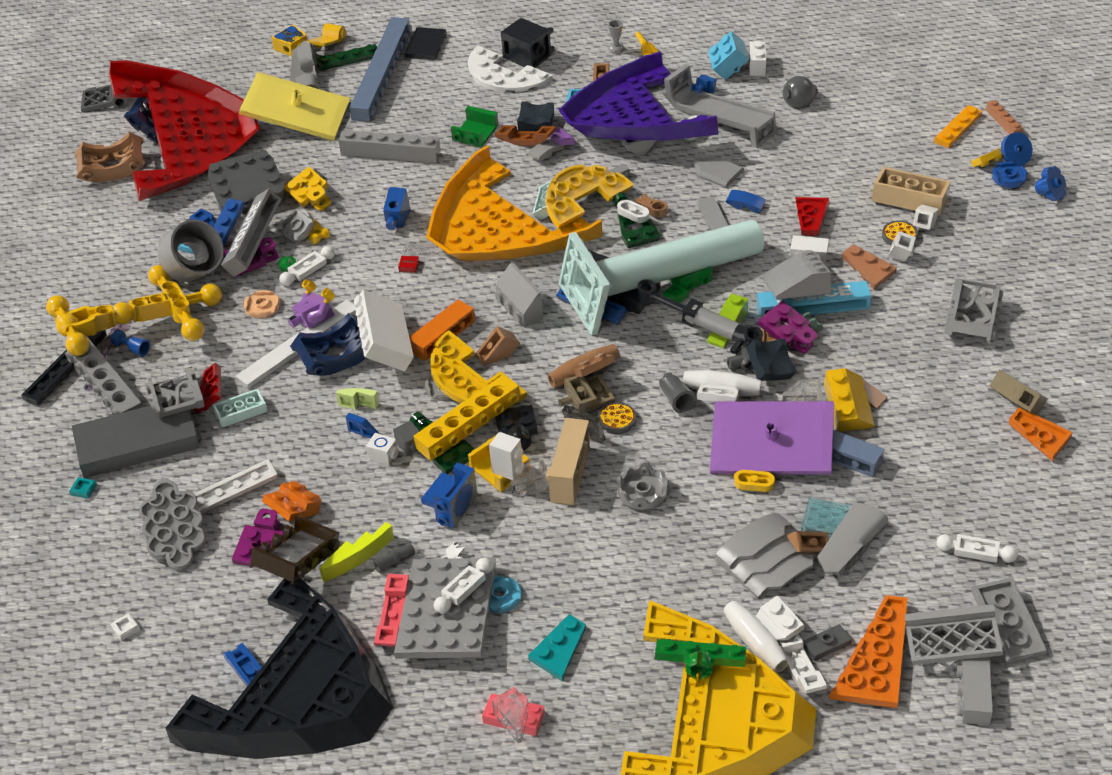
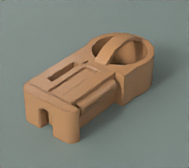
(652, 205)

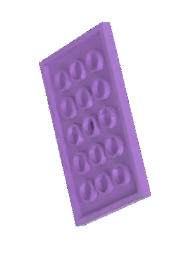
(773, 437)

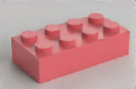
(534, 720)

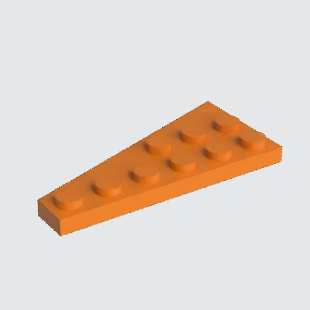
(876, 663)

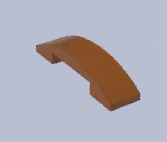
(524, 138)

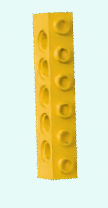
(467, 417)

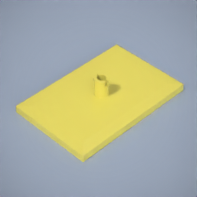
(295, 106)

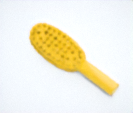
(647, 47)

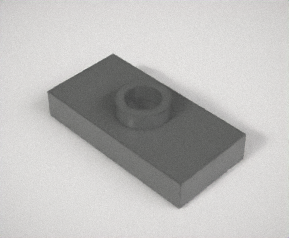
(827, 642)

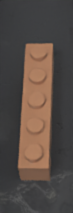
(1003, 118)

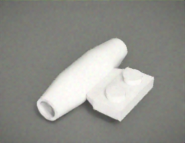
(721, 386)
(762, 632)

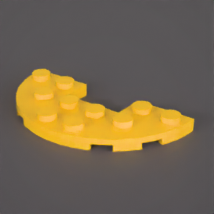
(577, 182)
(451, 372)

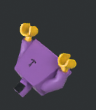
(312, 307)

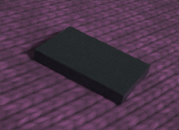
(425, 43)

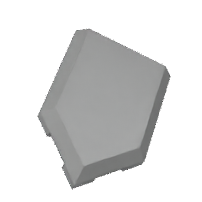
(717, 170)

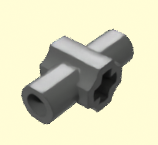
(741, 360)

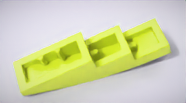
(353, 555)

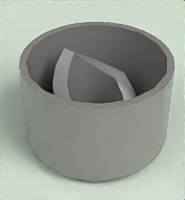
(204, 243)

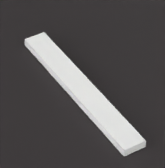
(284, 353)

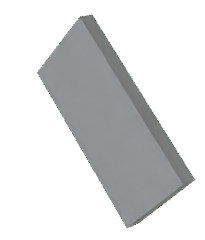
(1015, 625)

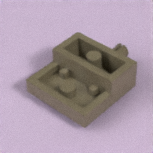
(586, 393)

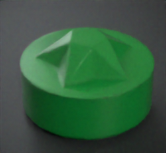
(286, 262)

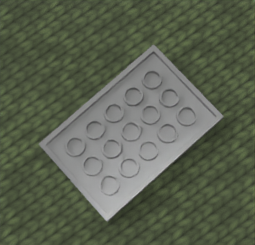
(446, 635)

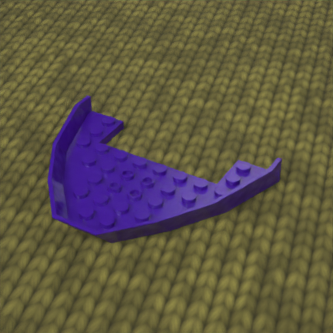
(624, 109)

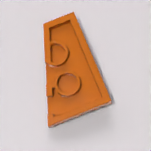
(1040, 432)

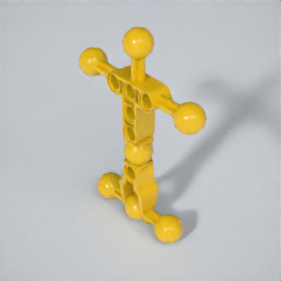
(171, 302)

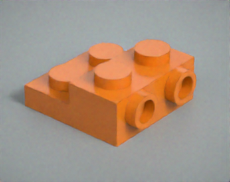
(293, 500)

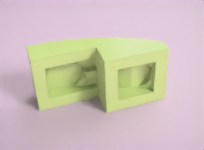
(353, 397)

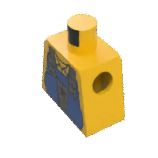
(288, 40)

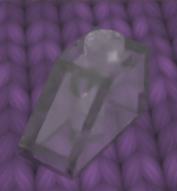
(512, 712)

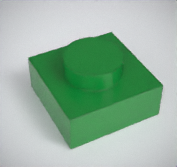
(676, 293)

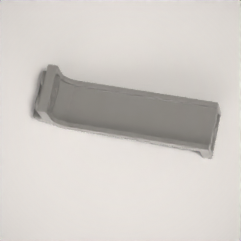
(757, 121)

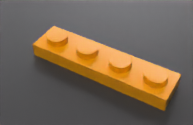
(958, 126)

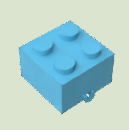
(728, 55)

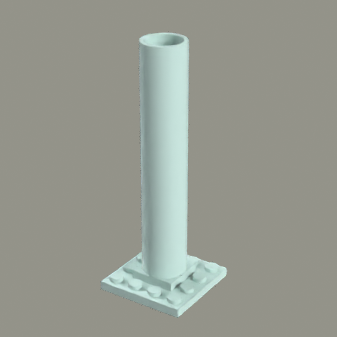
(591, 282)

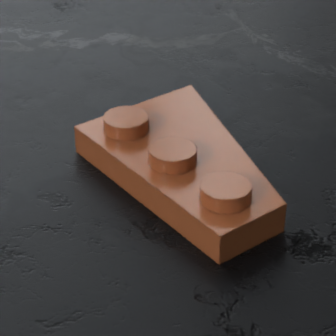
(868, 265)

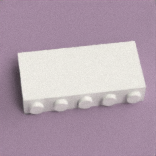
(383, 330)

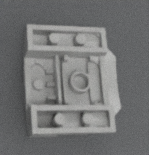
(763, 555)

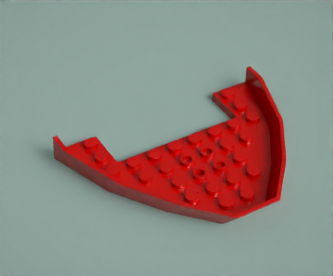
(192, 121)

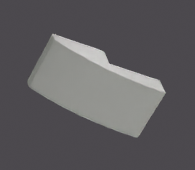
(545, 149)

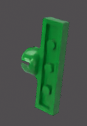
(700, 656)

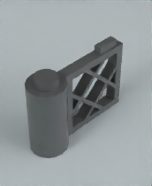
(99, 104)

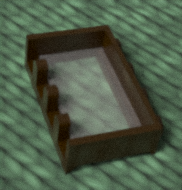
(297, 551)

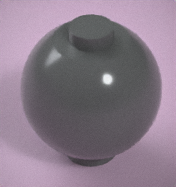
(799, 92)

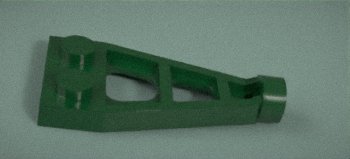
(639, 236)
(447, 460)

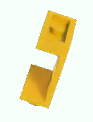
(481, 461)

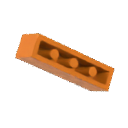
(454, 318)

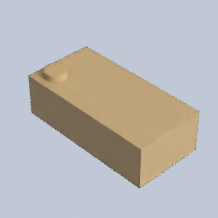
(910, 190)
(569, 461)

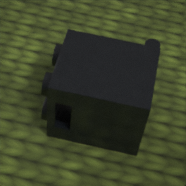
(526, 43)

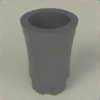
(677, 392)

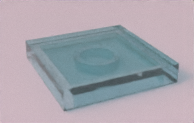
(823, 516)

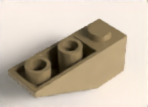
(1018, 392)

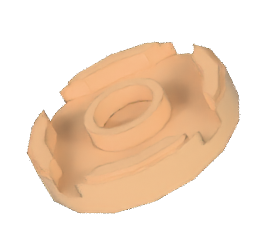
(261, 309)

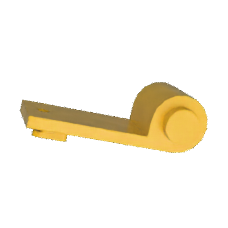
(330, 34)

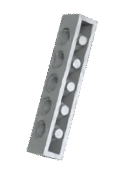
(105, 381)

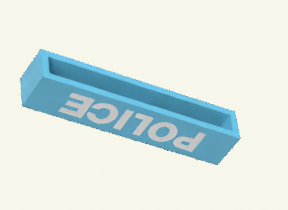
(842, 298)

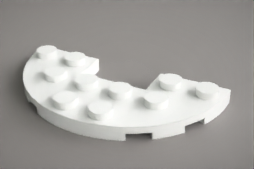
(486, 72)

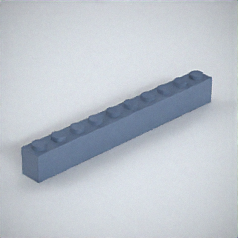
(380, 69)

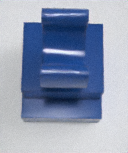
(705, 84)

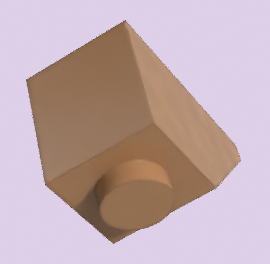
(497, 346)

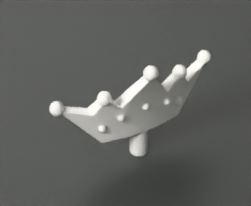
(453, 552)

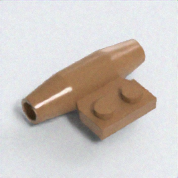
(584, 364)

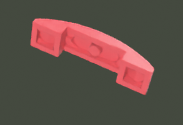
(395, 595)

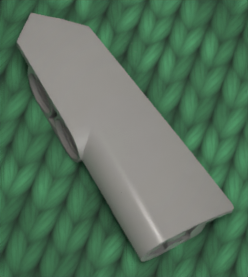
(304, 65)
(851, 537)

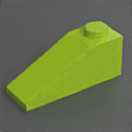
(734, 309)

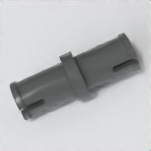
(393, 557)

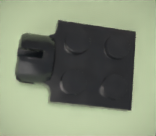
(518, 423)

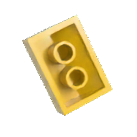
(849, 398)

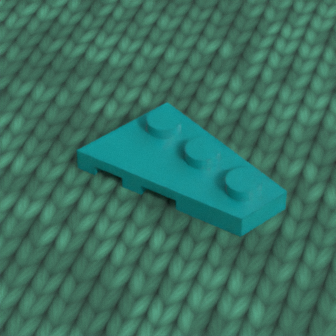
(558, 647)

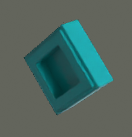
(83, 487)

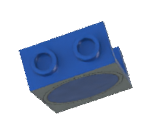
(451, 509)

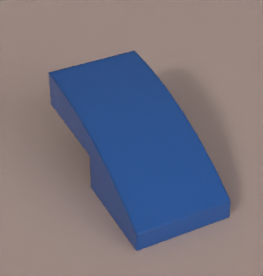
(742, 198)

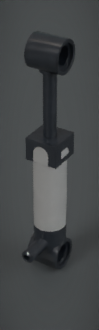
(695, 314)

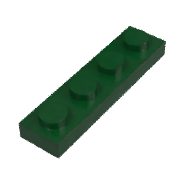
(346, 57)

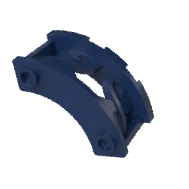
(142, 119)
(318, 344)

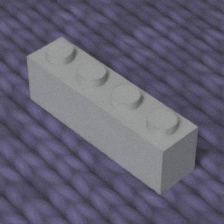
(974, 688)

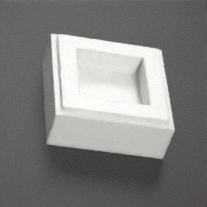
(125, 626)

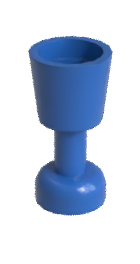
(136, 345)

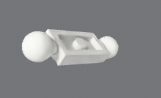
(307, 266)
(977, 548)
(463, 585)

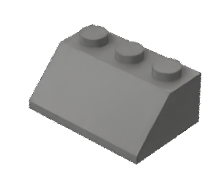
(519, 296)

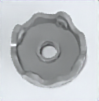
(644, 477)

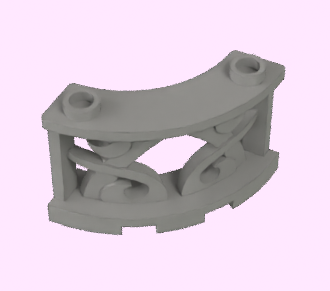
(960, 322)
(166, 393)

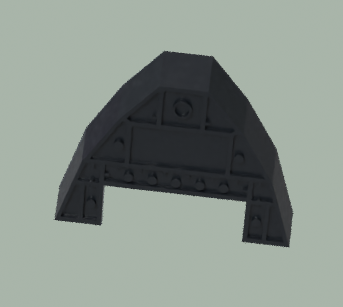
(306, 698)

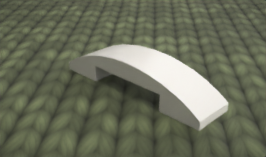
(800, 666)

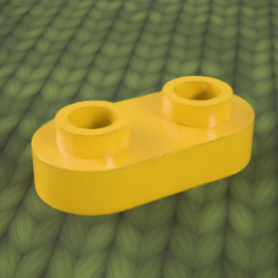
(754, 480)

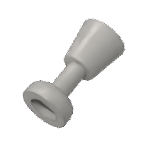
(615, 29)

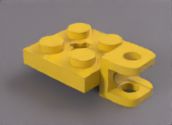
(313, 194)

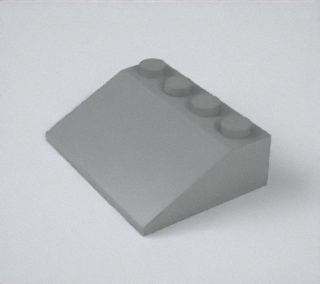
(799, 277)

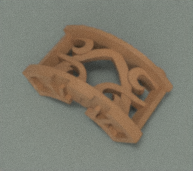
(92, 157)

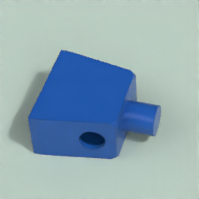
(396, 208)

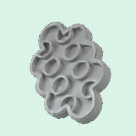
(172, 525)

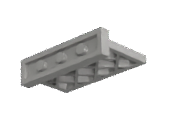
(950, 621)

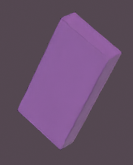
(562, 137)

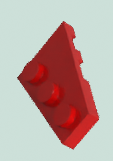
(811, 214)
(210, 386)

